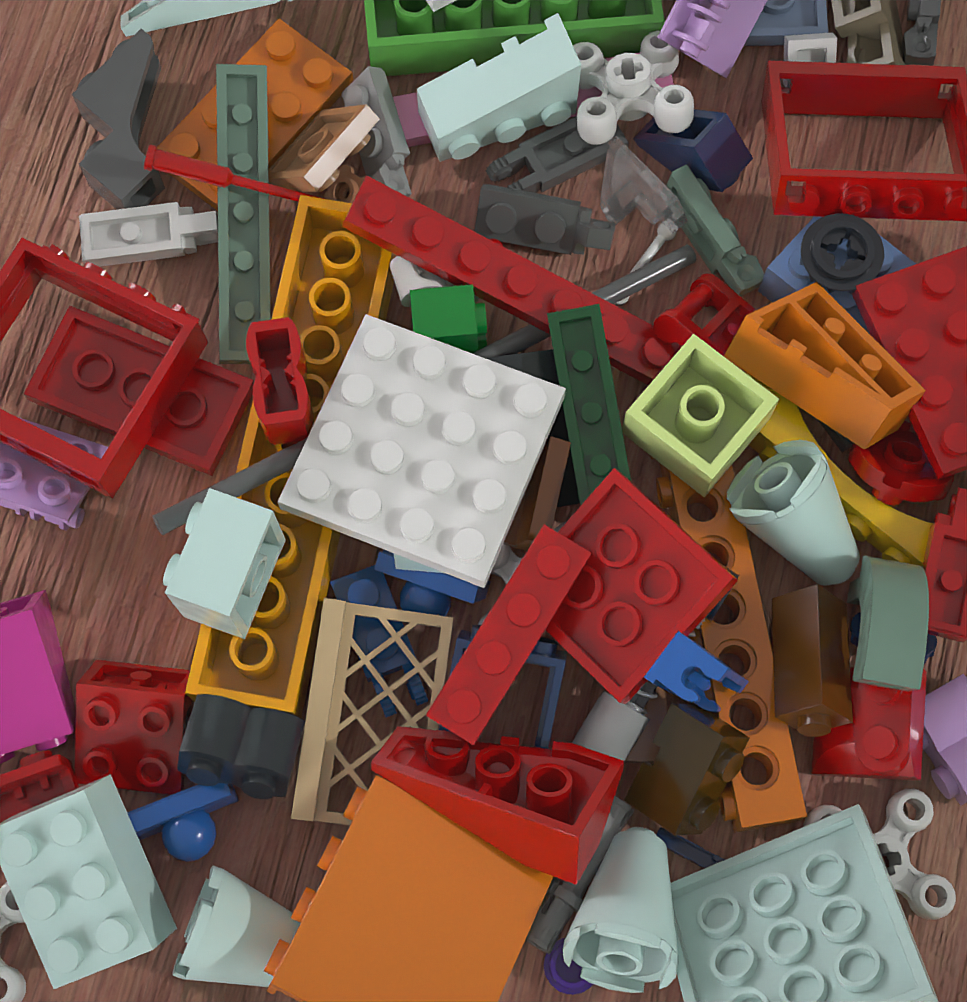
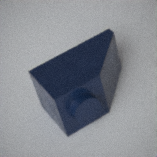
(707, 146)

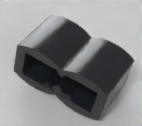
(240, 746)

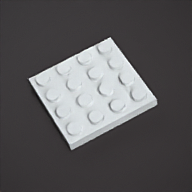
(423, 450)

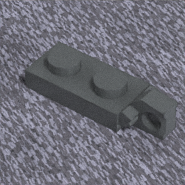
(921, 40)
(540, 221)

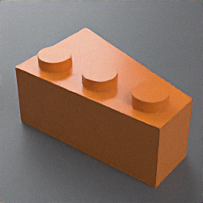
(826, 365)

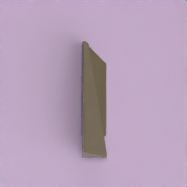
(872, 30)

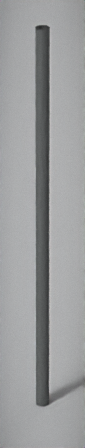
(511, 344)

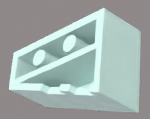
(504, 96)

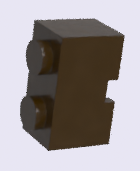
(689, 771)

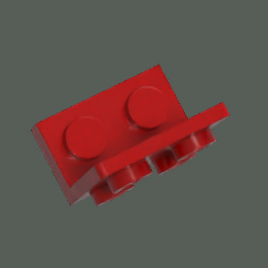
(131, 725)

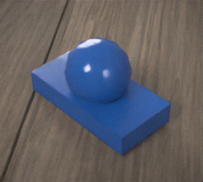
(429, 590)
(184, 819)

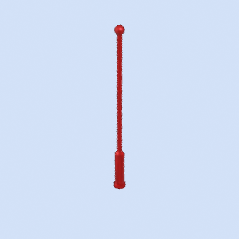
(215, 174)

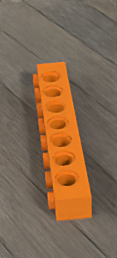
(780, 797)

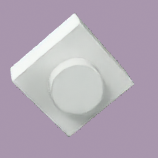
(810, 48)

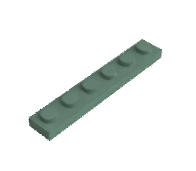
(242, 211)

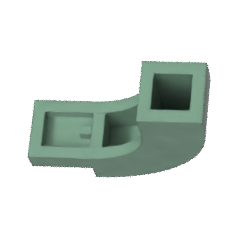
(892, 623)

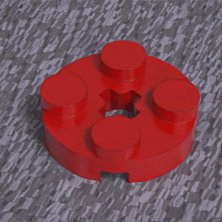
(899, 469)

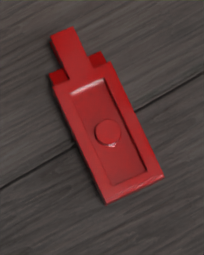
(947, 571)

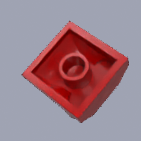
(882, 739)

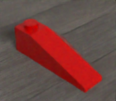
(523, 800)

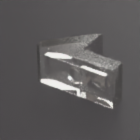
(632, 185)

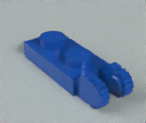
(371, 589)

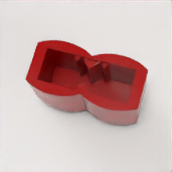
(280, 380)

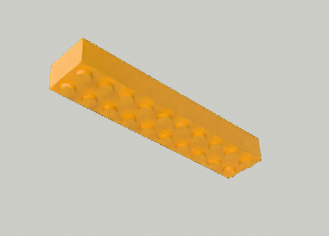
(326, 291)

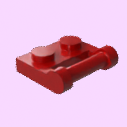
(707, 290)

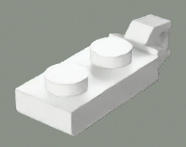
(144, 233)

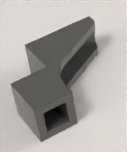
(117, 105)

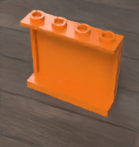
(407, 910)

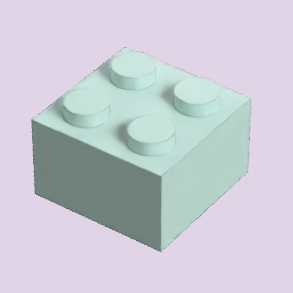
(224, 562)

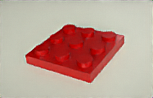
(635, 588)

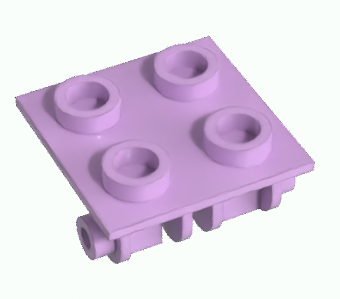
(711, 30)
(39, 488)

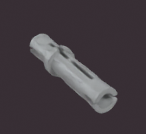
(565, 897)

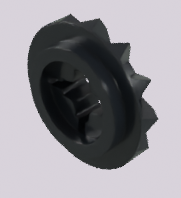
(863, 246)

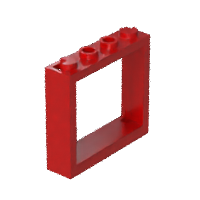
(866, 91)
(17, 282)

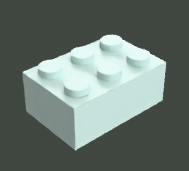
(83, 882)

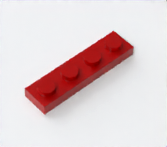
(508, 634)

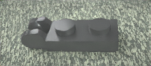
(550, 158)

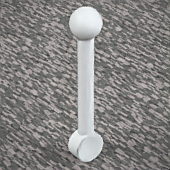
(663, 235)

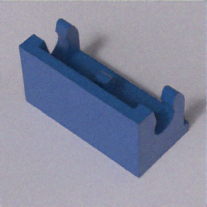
(687, 671)

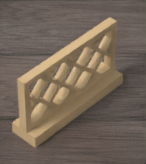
(328, 695)

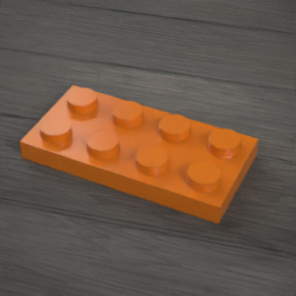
(299, 86)

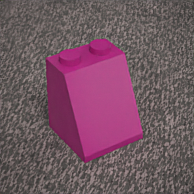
(33, 678)

